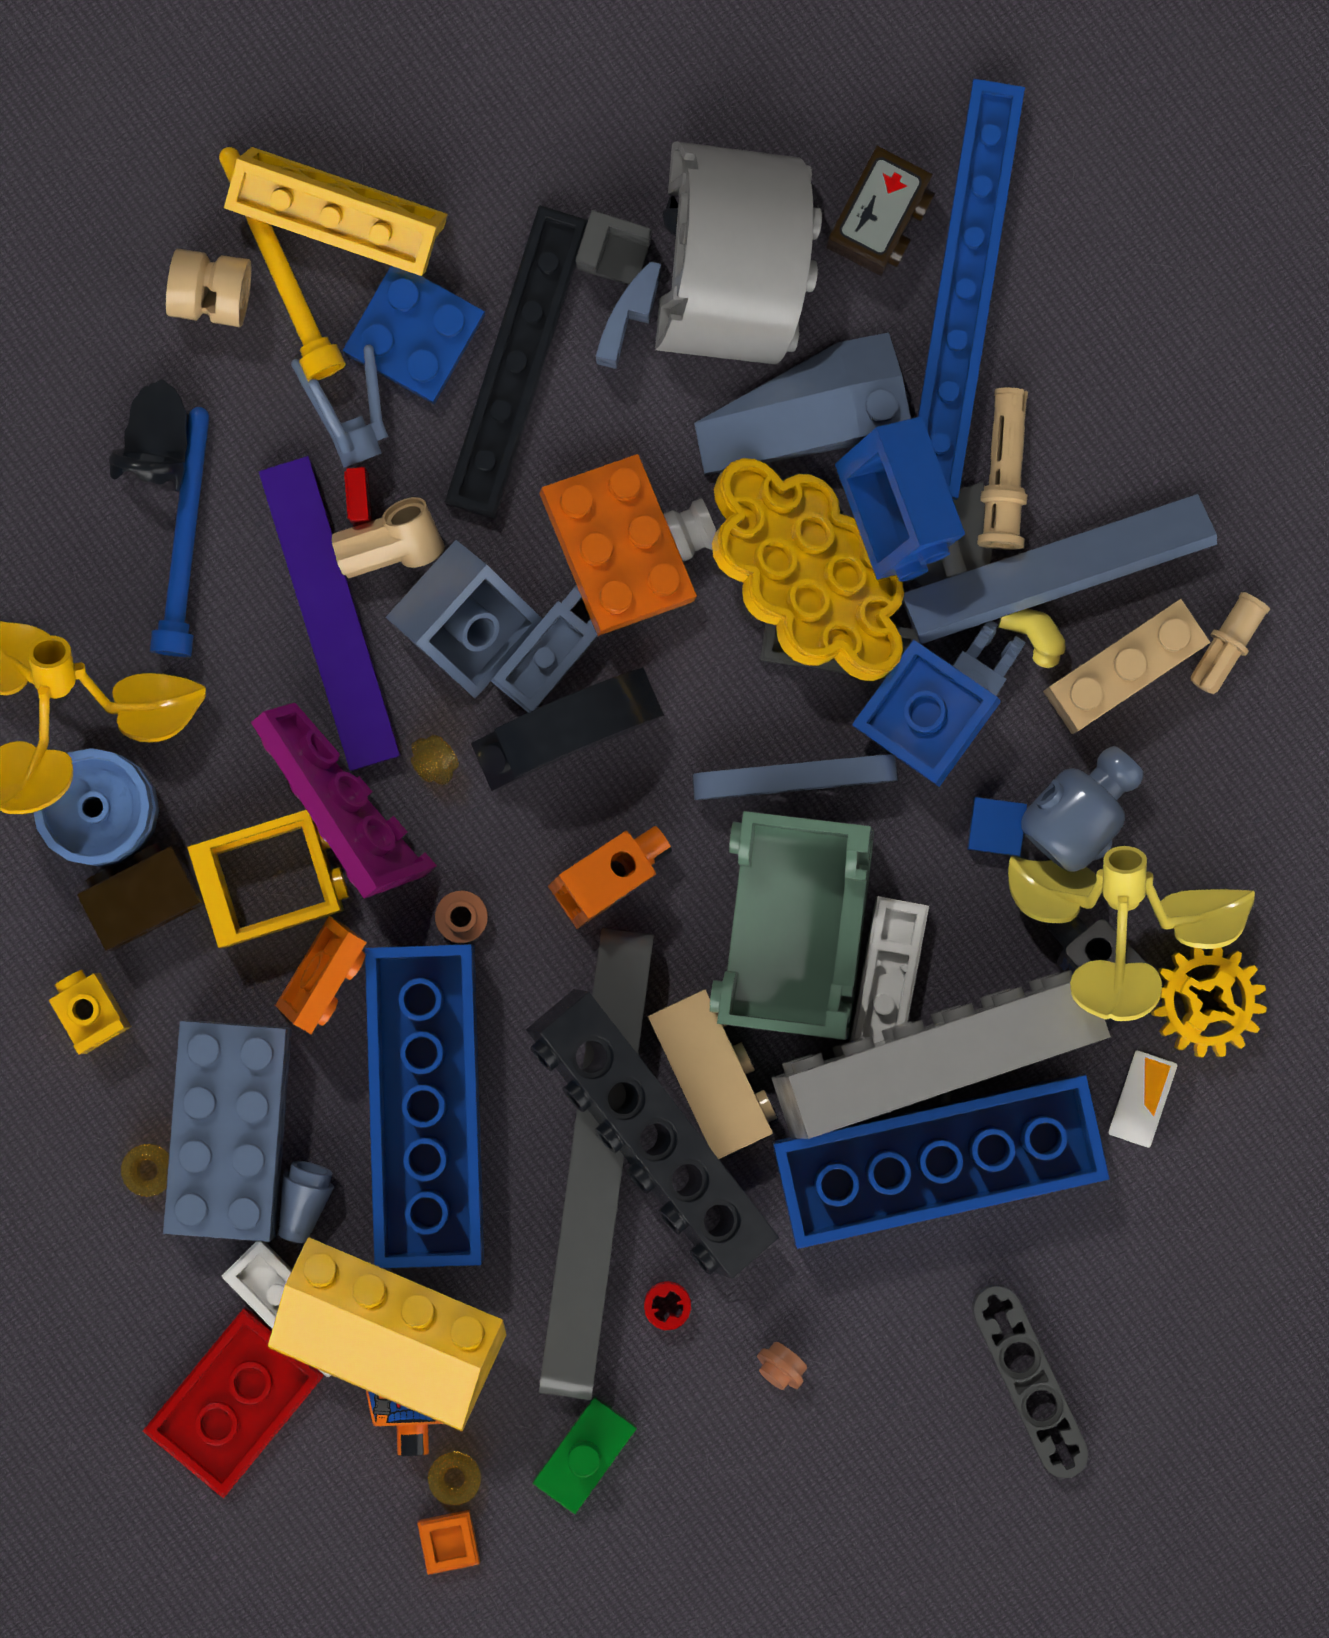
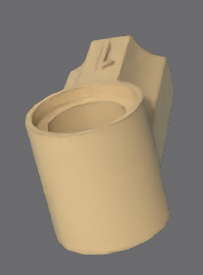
(401, 535)

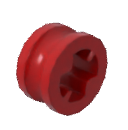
(672, 1321)

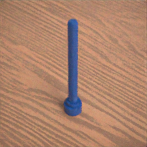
(173, 634)

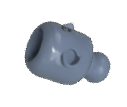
(1081, 812)

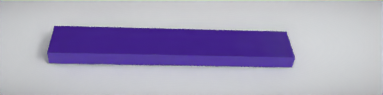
(329, 614)

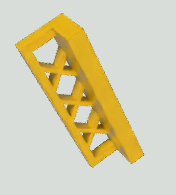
(334, 210)

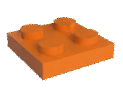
(328, 962)

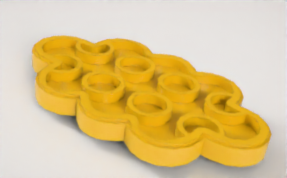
(806, 570)

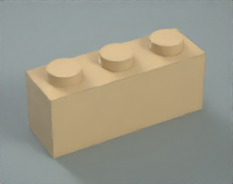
(1126, 666)
(713, 1075)

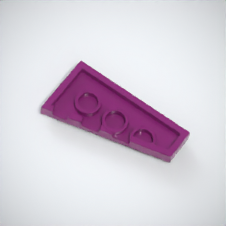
(339, 804)

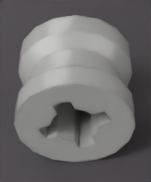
(691, 529)

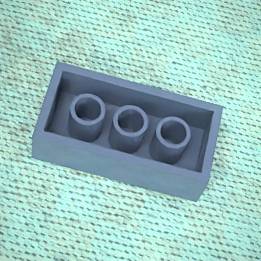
(227, 1130)

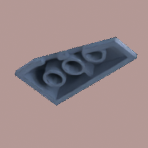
(809, 408)

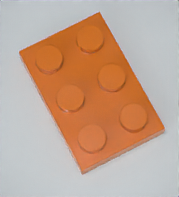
(617, 544)

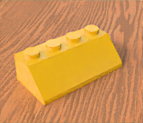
(386, 1334)

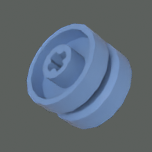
(126, 817)

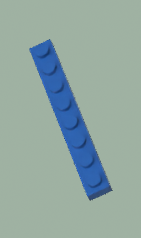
(969, 271)

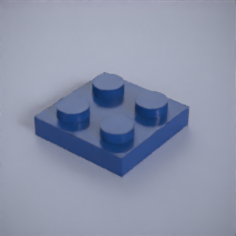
(415, 332)
(926, 713)

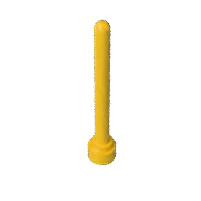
(318, 354)

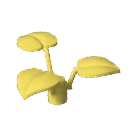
(1119, 989)

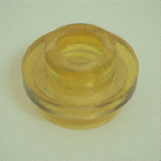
(434, 759)
(131, 1174)
(447, 1493)

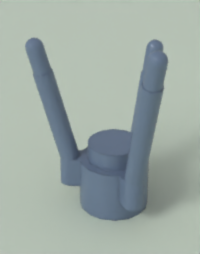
(351, 438)

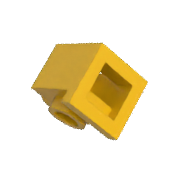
(107, 1015)

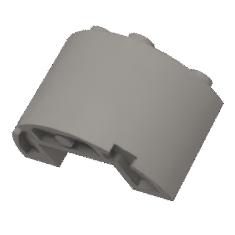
(738, 253)

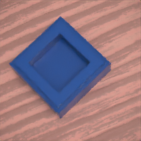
(996, 826)

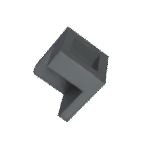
(613, 248)

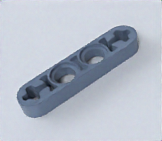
(794, 777)

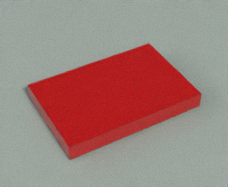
(232, 1404)

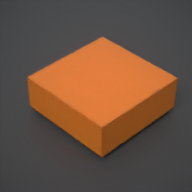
(448, 1542)

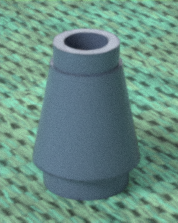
(303, 1199)

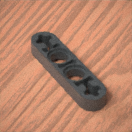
(1025, 1382)

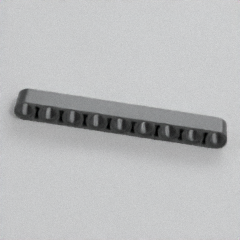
(593, 1186)

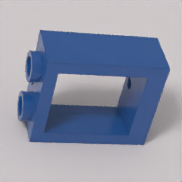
(900, 499)

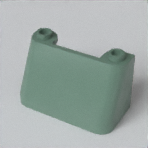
(795, 925)

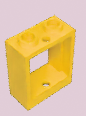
(217, 896)

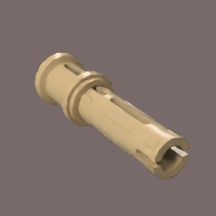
(1004, 493)

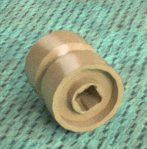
(208, 287)

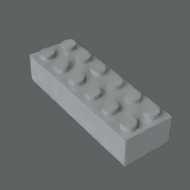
(934, 1059)

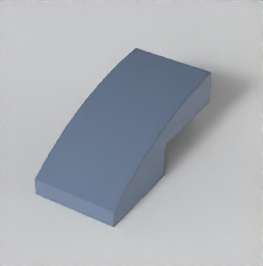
(634, 304)

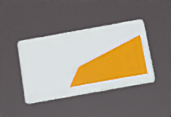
(1142, 1099)

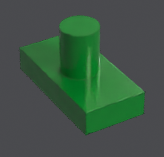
(584, 1454)

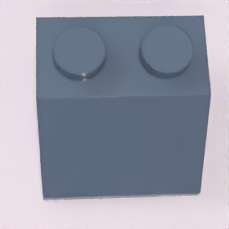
(464, 618)

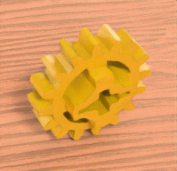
(1221, 980)

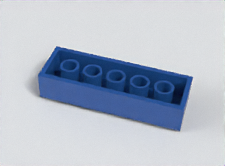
(424, 1106)
(941, 1160)

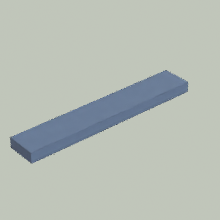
(1059, 569)

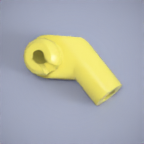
(1042, 633)

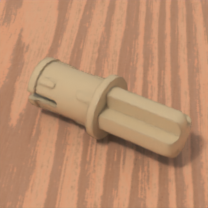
(1229, 643)

